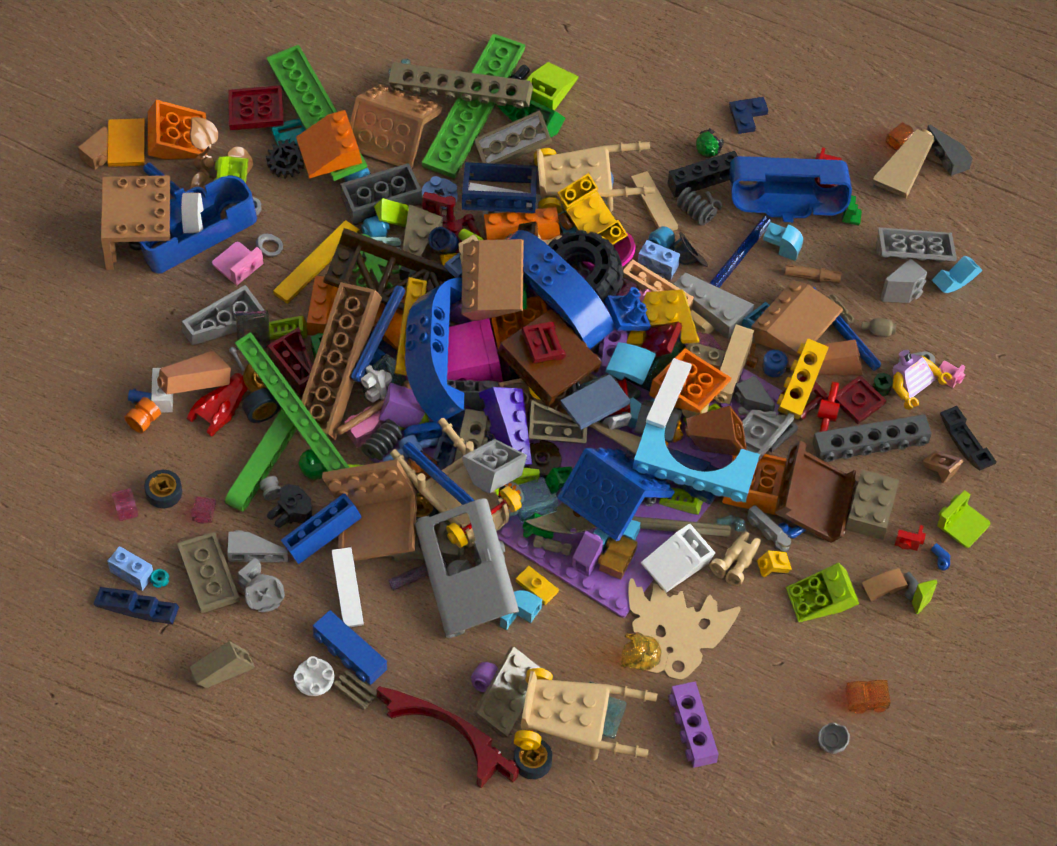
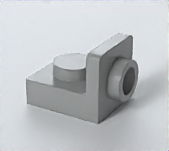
(249, 572)

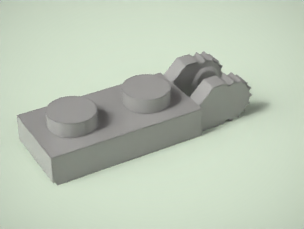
(769, 529)

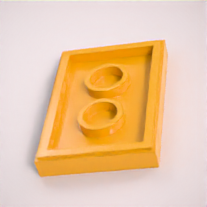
(126, 142)

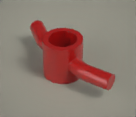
(828, 408)

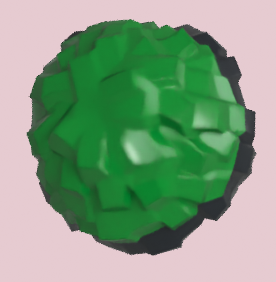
(708, 144)

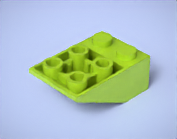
(551, 85)
(822, 594)

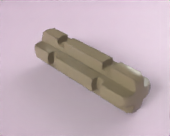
(847, 317)
(552, 545)

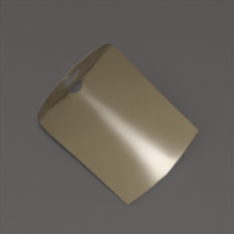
(564, 521)

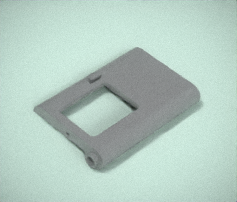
(475, 593)

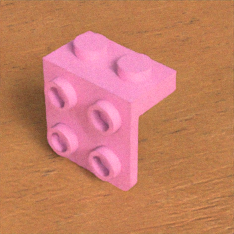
(238, 262)

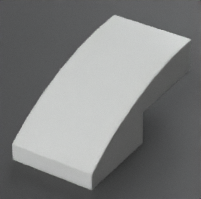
(191, 210)
(617, 421)

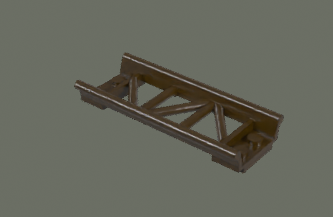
(349, 253)

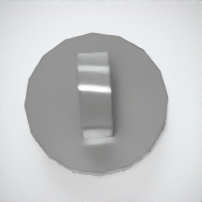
(264, 593)

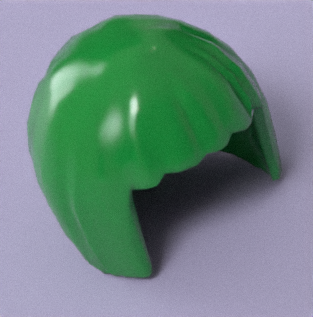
(311, 465)

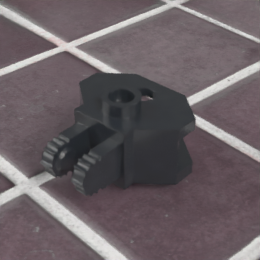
(293, 505)

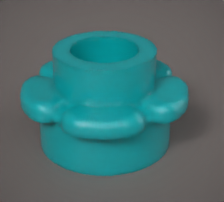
(159, 573)

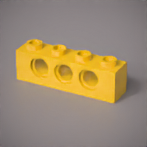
(814, 351)

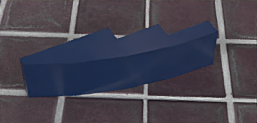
(445, 451)
(137, 606)

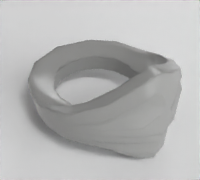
(269, 237)

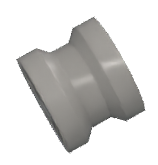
(270, 488)

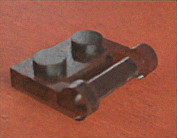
(258, 325)

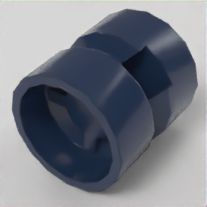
(443, 240)

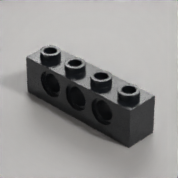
(701, 174)

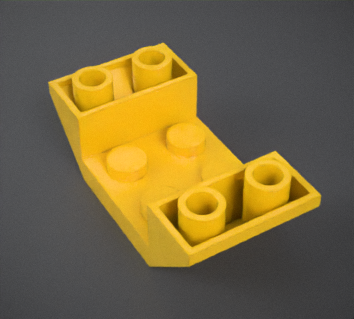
(589, 211)

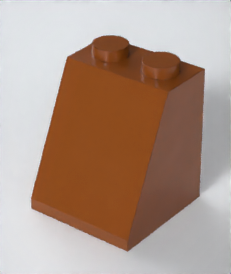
(717, 431)

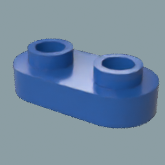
(424, 431)

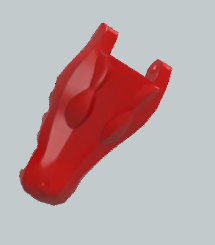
(220, 404)

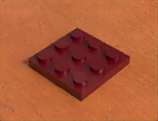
(255, 107)

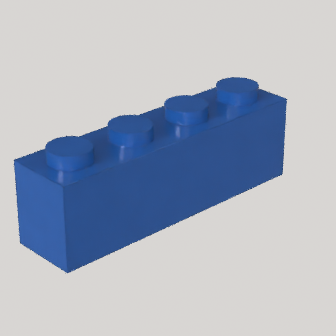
(321, 528)
(349, 648)

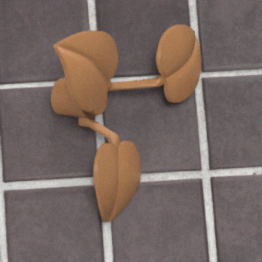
(202, 135)

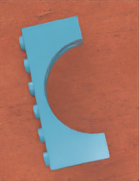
(730, 481)

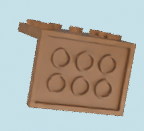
(390, 124)
(133, 212)
(386, 506)

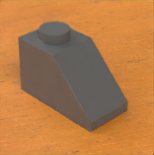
(753, 395)

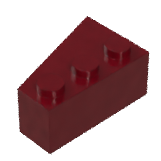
(292, 359)

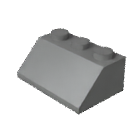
(494, 465)

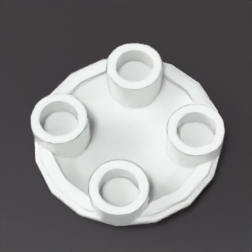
(314, 676)

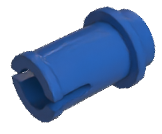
(136, 396)

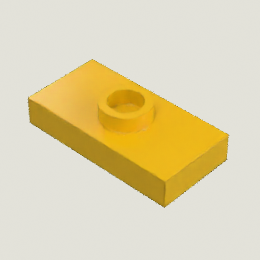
(537, 584)

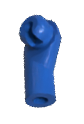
(791, 532)
(943, 557)

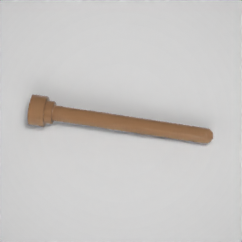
(366, 414)

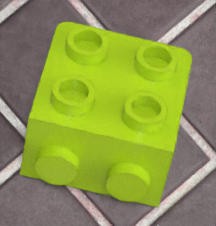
(231, 167)
(962, 521)

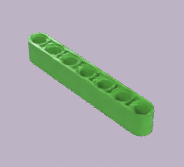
(261, 462)

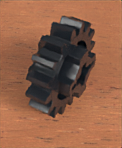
(276, 158)

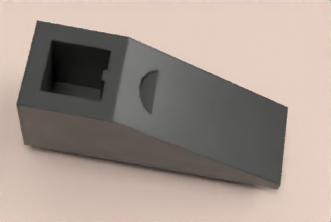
(951, 153)
(471, 389)

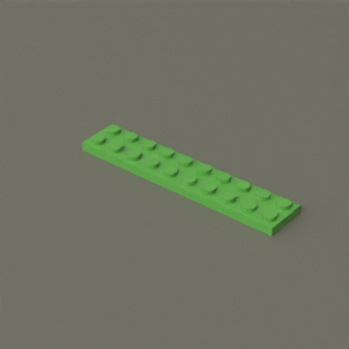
(306, 94)
(469, 117)

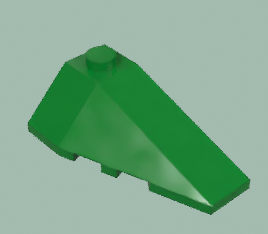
(552, 118)

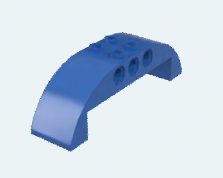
(564, 289)
(428, 351)

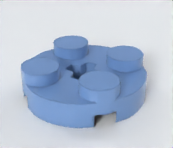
(440, 185)

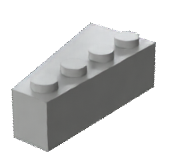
(715, 305)
(218, 317)

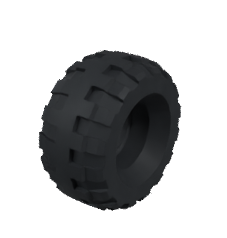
(592, 248)

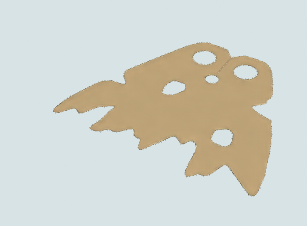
(680, 626)

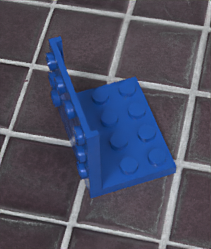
(608, 489)

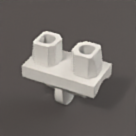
(377, 382)

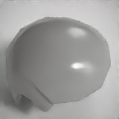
(833, 738)

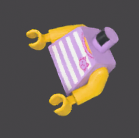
(913, 375)

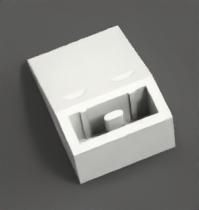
(678, 558)

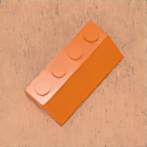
(500, 225)

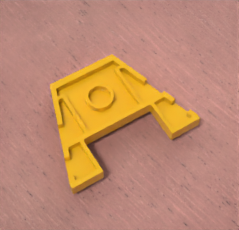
(666, 308)

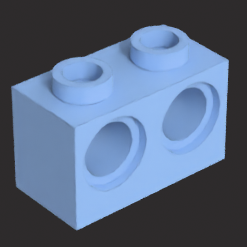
(659, 259)
(130, 568)

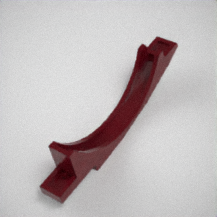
(487, 758)

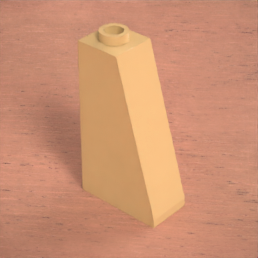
(903, 167)
(735, 360)

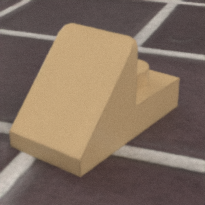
(701, 324)

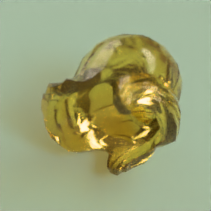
(641, 652)

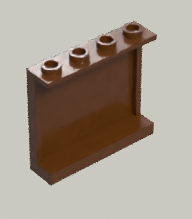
(552, 376)
(815, 494)

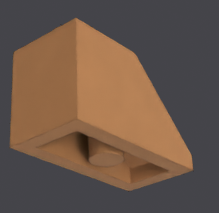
(95, 149)

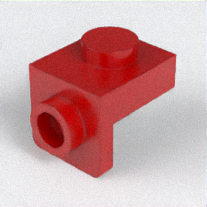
(909, 540)

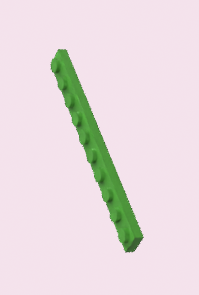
(290, 403)

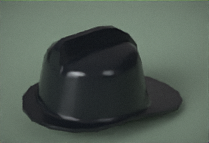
(687, 252)

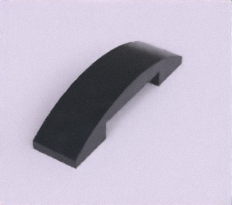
(965, 440)

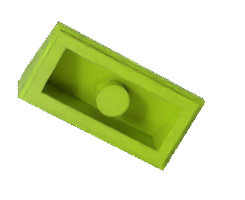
(392, 212)
(923, 595)

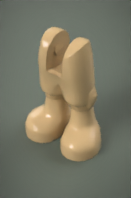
(740, 552)

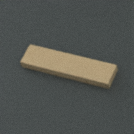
(654, 202)

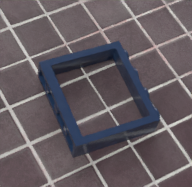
(499, 200)

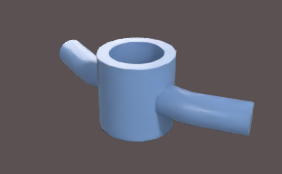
(419, 445)

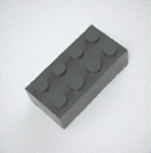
(392, 184)

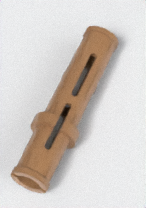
(813, 273)

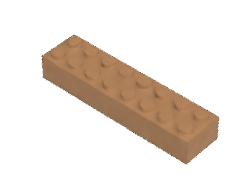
(338, 354)

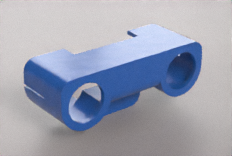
(789, 187)
(186, 245)

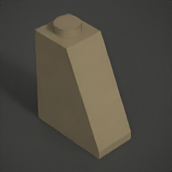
(221, 665)

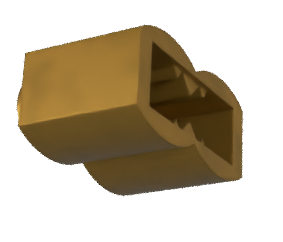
(617, 556)

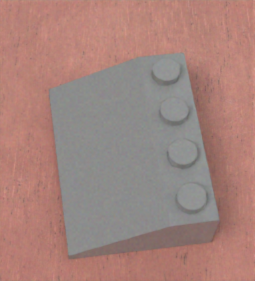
(915, 244)

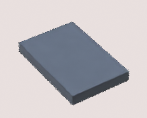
(595, 402)

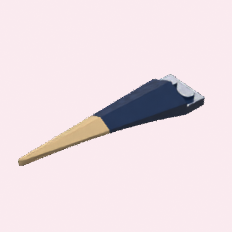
(632, 443)

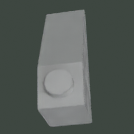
(247, 546)

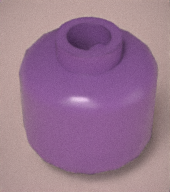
(483, 675)

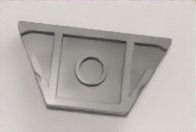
(764, 429)

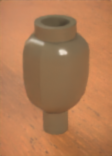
(880, 327)

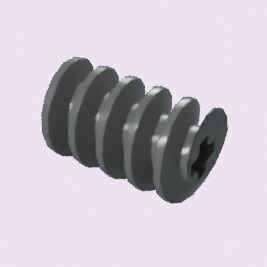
(694, 207)
(382, 440)

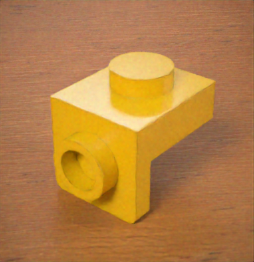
(773, 562)

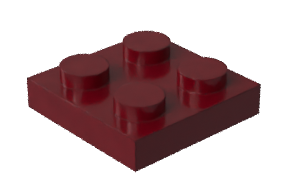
(662, 338)
(859, 399)

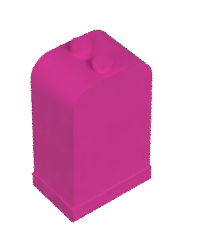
(472, 353)

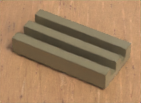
(343, 679)

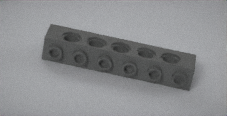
(879, 431)

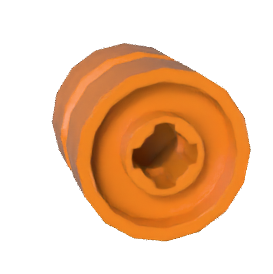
(140, 418)

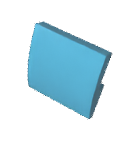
(630, 362)

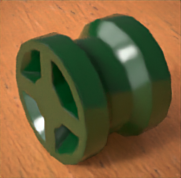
(884, 388)

